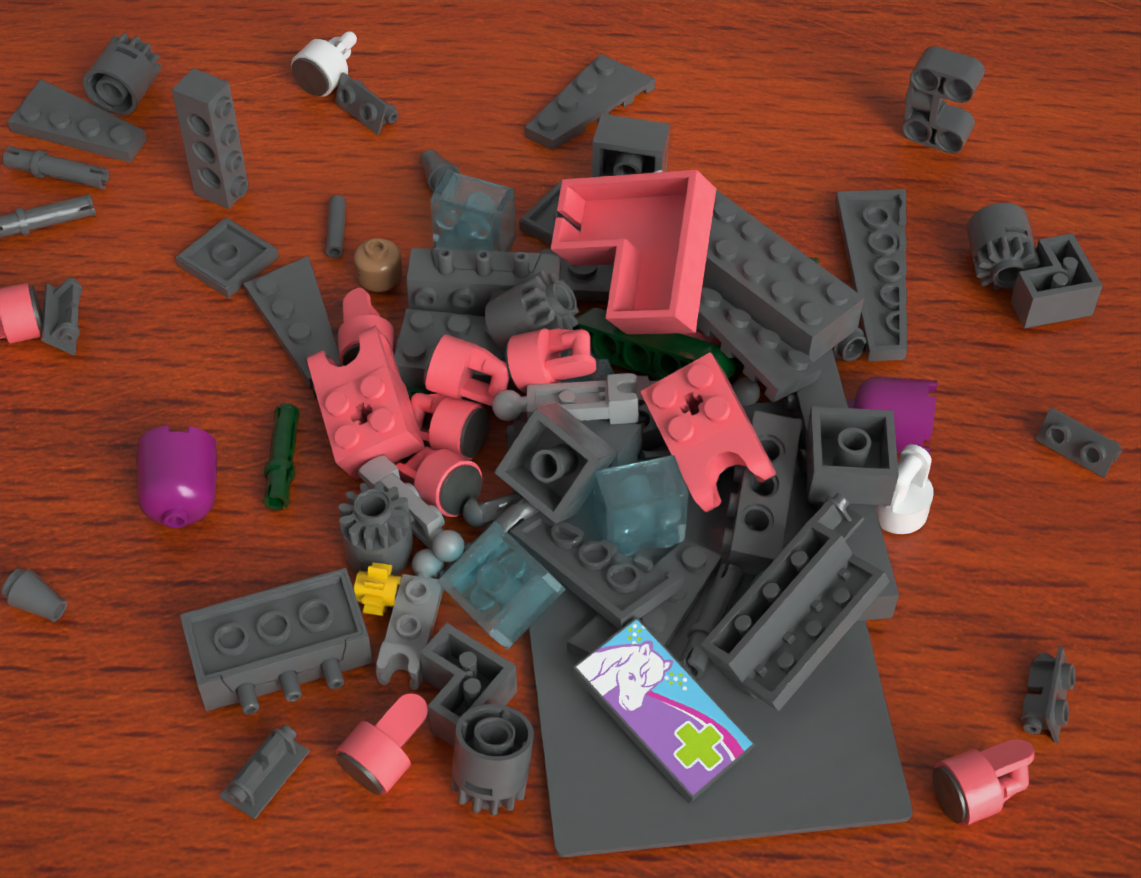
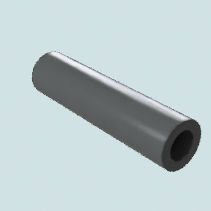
(336, 226)

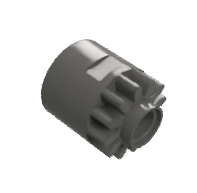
(121, 75)
(1001, 244)
(531, 307)
(376, 529)
(491, 757)

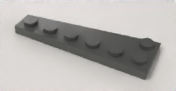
(875, 253)

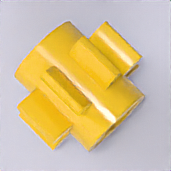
(376, 588)

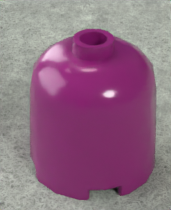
(907, 399)
(176, 475)

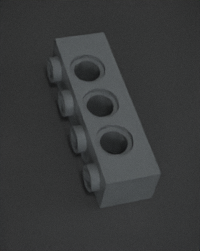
(211, 138)
(752, 549)

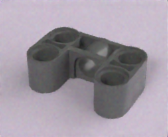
(937, 77)

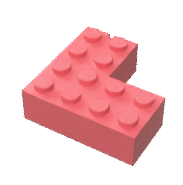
(652, 233)

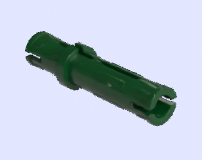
(280, 468)

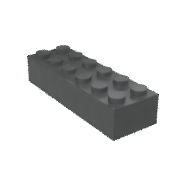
(777, 282)

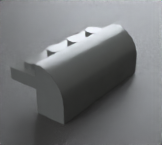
(793, 615)

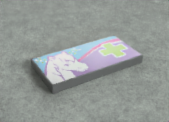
(663, 709)

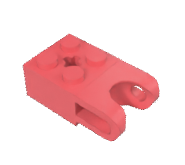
(365, 405)
(705, 428)

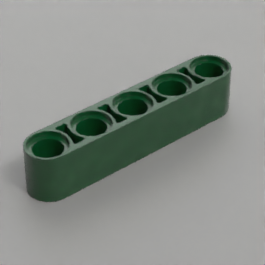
(646, 353)

